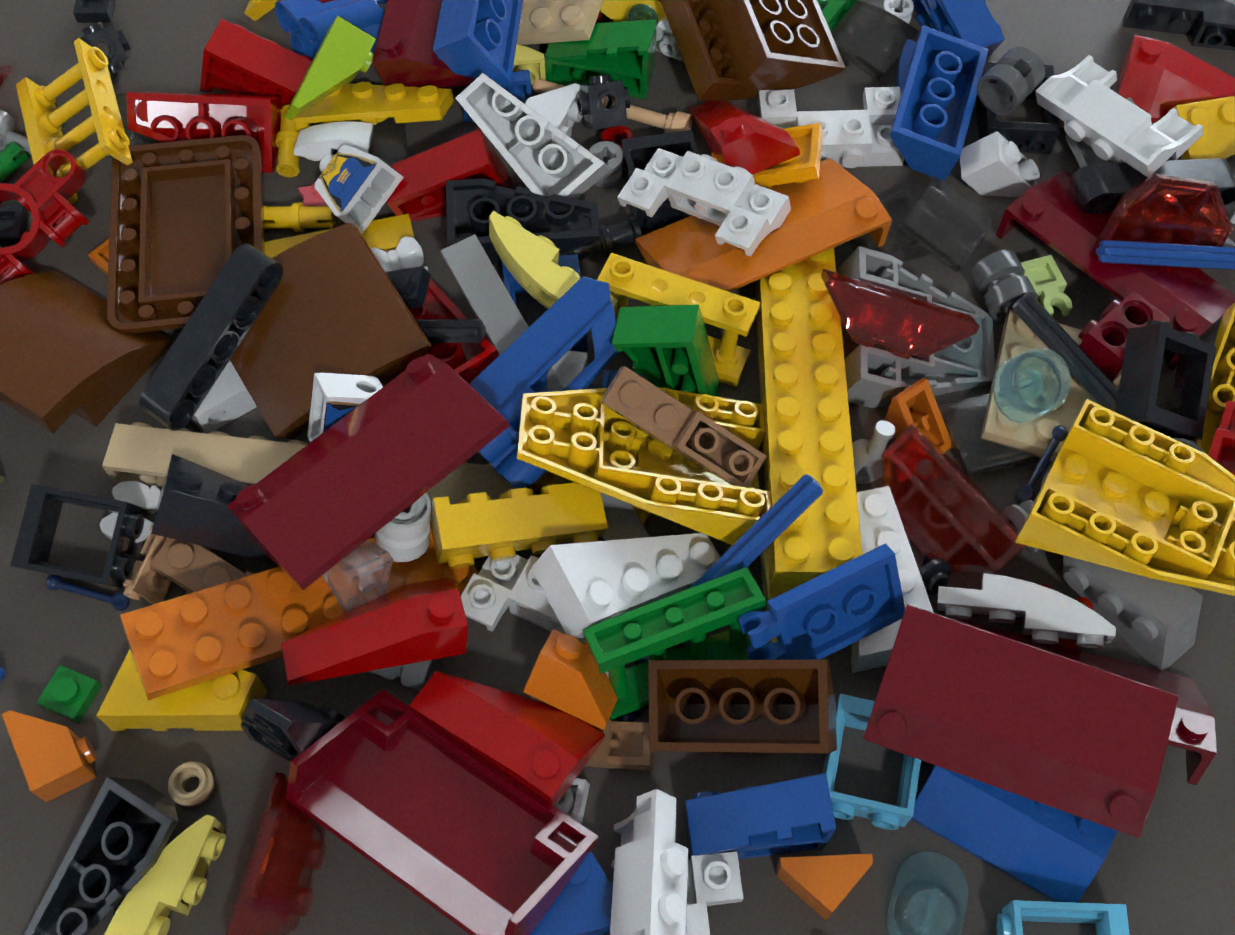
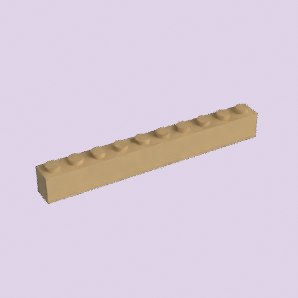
(144, 455)

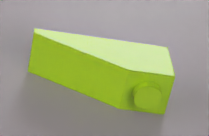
(336, 63)

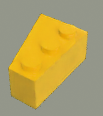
(204, 707)

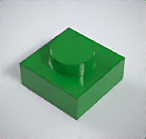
(69, 694)

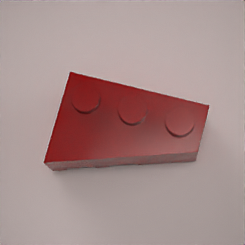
(425, 174)

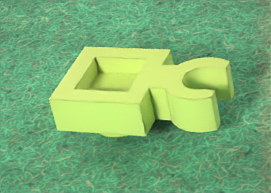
(1048, 284)

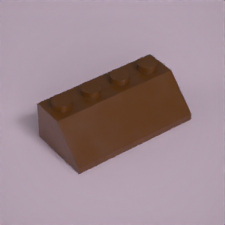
(742, 706)

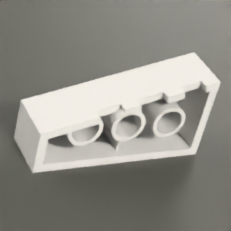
(531, 145)
(882, 525)
(616, 576)

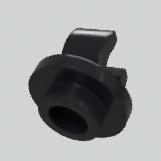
(934, 572)

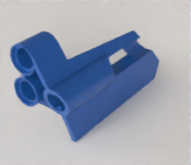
(311, 19)
(530, 357)

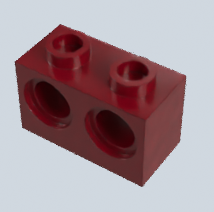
(1107, 339)

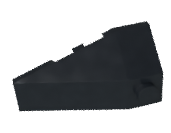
(556, 217)
(287, 725)
(107, 857)

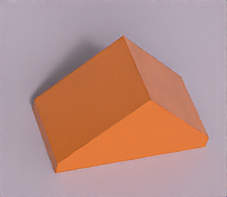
(918, 407)
(823, 879)

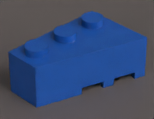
(962, 19)
(761, 819)
(582, 904)

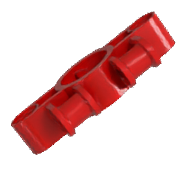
(51, 211)

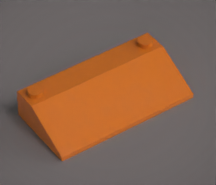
(820, 218)

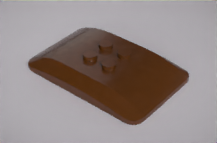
(177, 224)

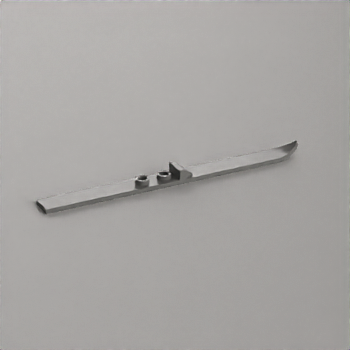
(503, 326)

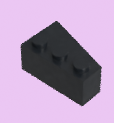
(196, 510)

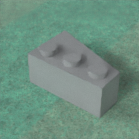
(1147, 612)

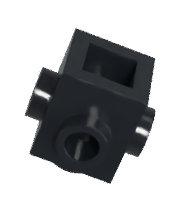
(114, 40)
(613, 110)

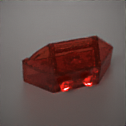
(1169, 212)
(895, 319)
(945, 508)
(278, 869)

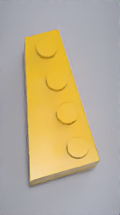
(515, 522)

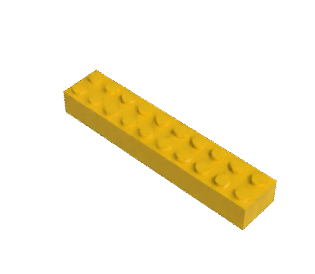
(806, 420)

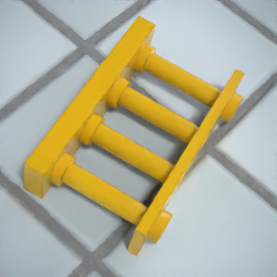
(45, 122)
(717, 307)

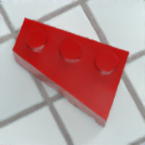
(250, 64)

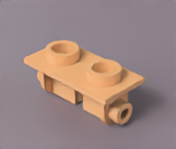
(145, 581)

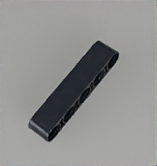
(1103, 184)
(211, 337)

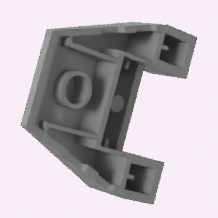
(878, 375)

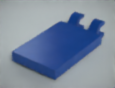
(828, 610)

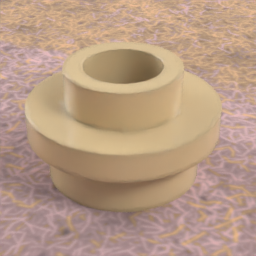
(183, 774)

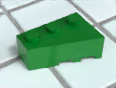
(615, 49)
(668, 347)

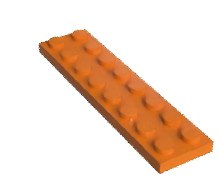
(245, 622)

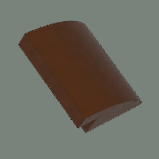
(752, 45)
(325, 317)
(64, 353)

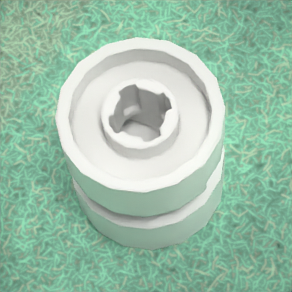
(408, 533)

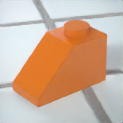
(571, 681)
(50, 755)

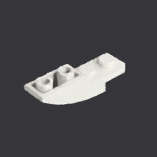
(1044, 611)

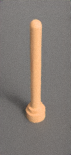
(670, 123)

